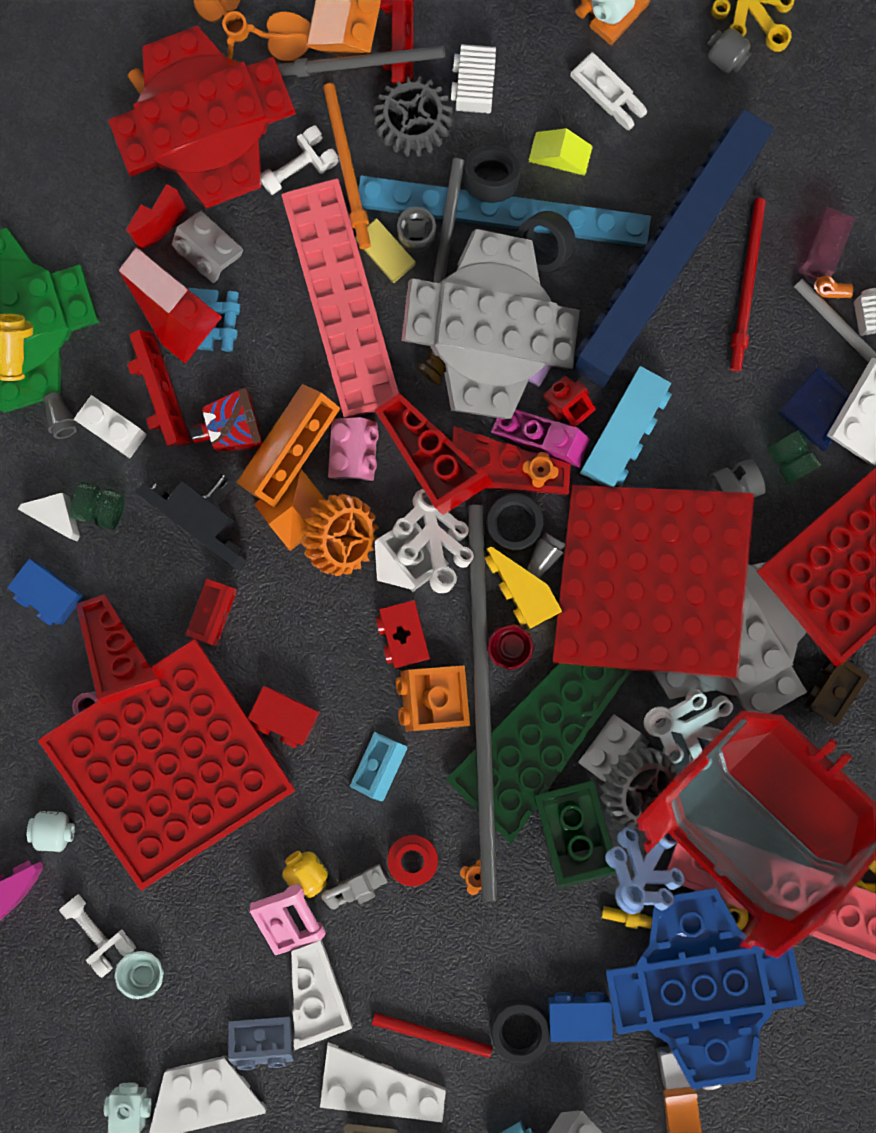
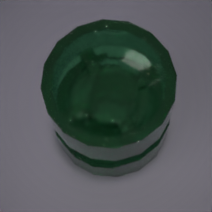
(794, 457)
(95, 505)

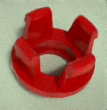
(408, 843)

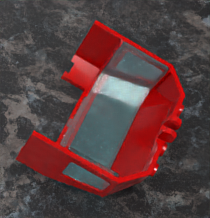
(770, 825)

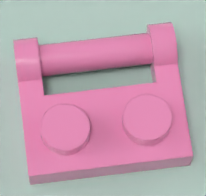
(278, 925)

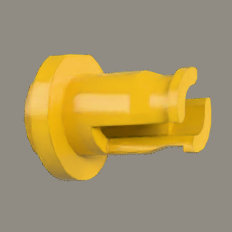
(12, 334)

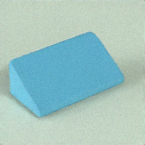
(378, 766)

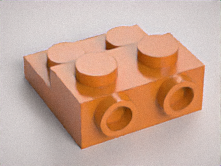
(433, 698)

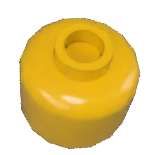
(306, 871)

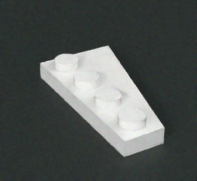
(377, 1088)

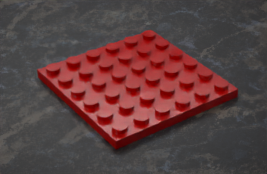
(654, 580)
(168, 766)

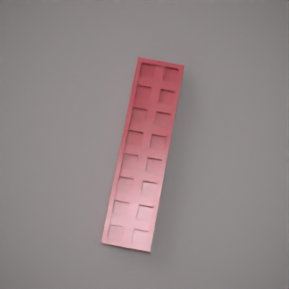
(340, 297)

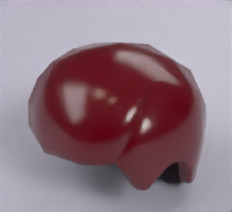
(510, 646)

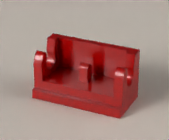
(211, 612)

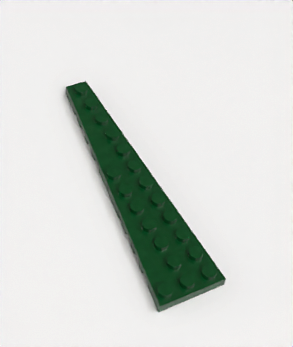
(538, 741)

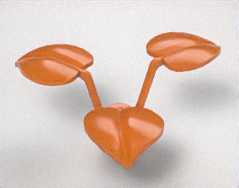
(286, 30)

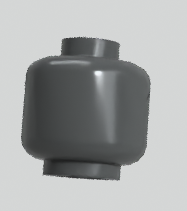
(729, 50)

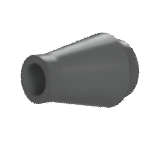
(59, 418)
(545, 553)

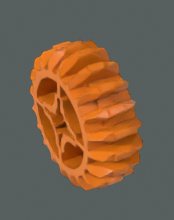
(339, 534)

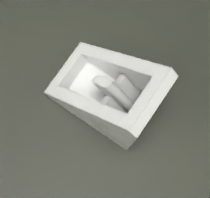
(54, 513)

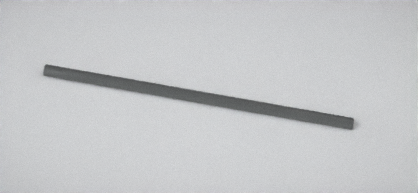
(482, 705)

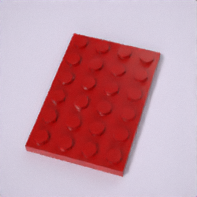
(831, 573)

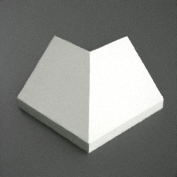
(395, 573)

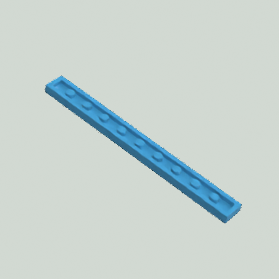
(511, 213)

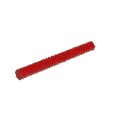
(432, 1035)

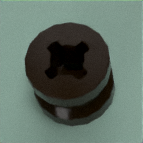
(432, 368)

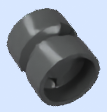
(416, 231)
(743, 478)

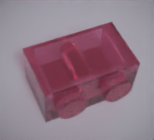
(827, 243)

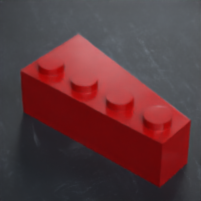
(436, 462)

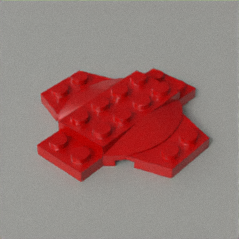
(201, 116)

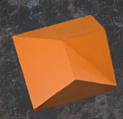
(291, 510)

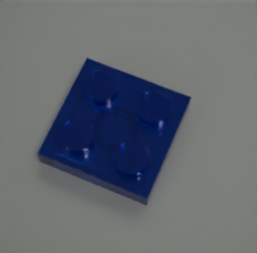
(816, 407)

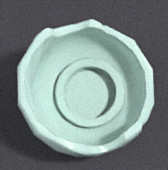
(139, 975)

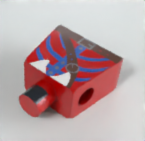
(229, 424)

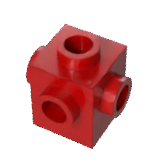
(569, 401)

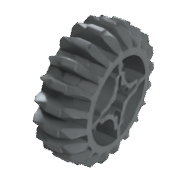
(394, 103)
(636, 783)

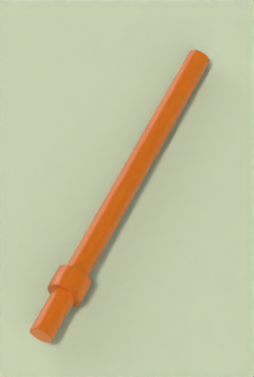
(358, 217)

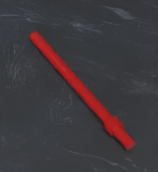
(740, 339)

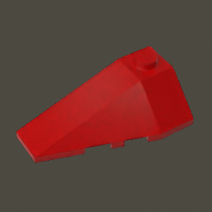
(172, 309)

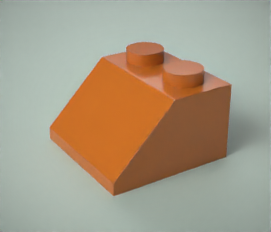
(343, 26)

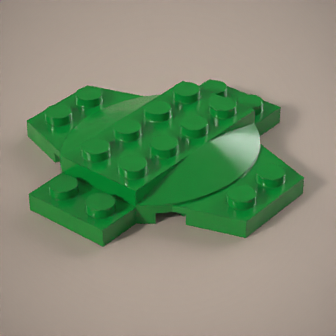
(54, 306)

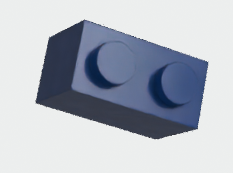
(44, 592)
(580, 1017)

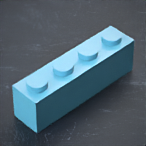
(626, 427)

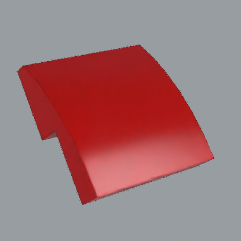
(152, 225)

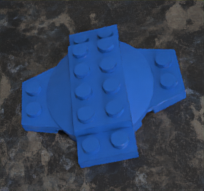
(704, 990)

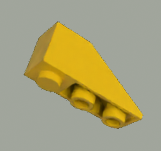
(530, 594)

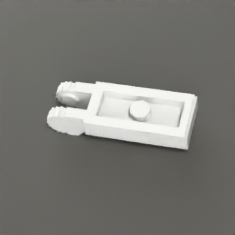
(607, 89)

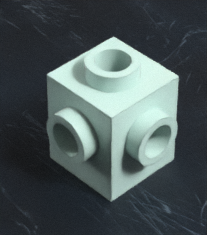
(127, 1108)

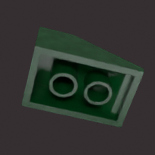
(575, 834)

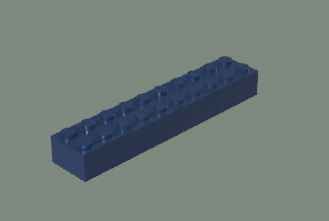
(675, 243)

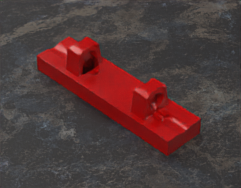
(402, 35)
(152, 366)

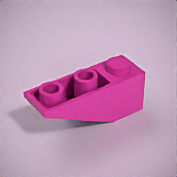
(544, 435)

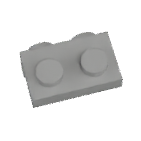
(205, 246)
(612, 741)

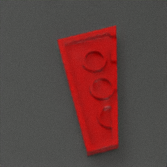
(505, 464)

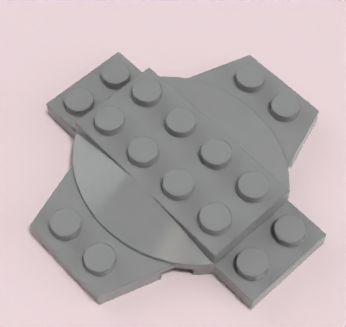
(491, 324)
(766, 655)

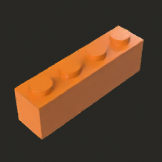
(288, 445)

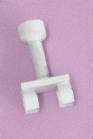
(309, 138)
(99, 963)

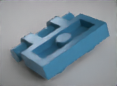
(230, 309)

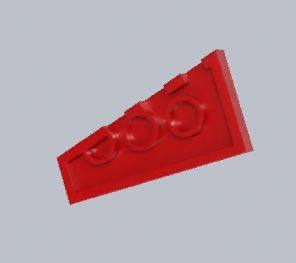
(113, 656)

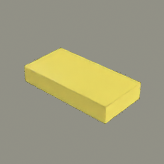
(387, 252)

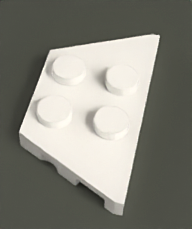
(203, 1097)

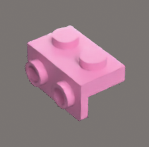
(353, 449)

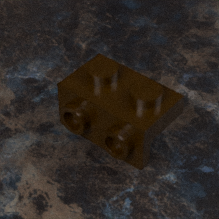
(835, 691)

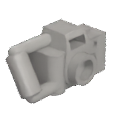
(357, 887)

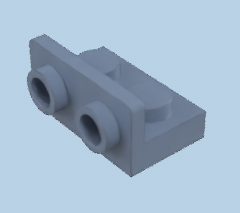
(260, 1043)

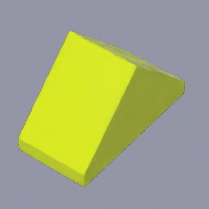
(561, 151)

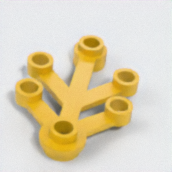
(762, 17)

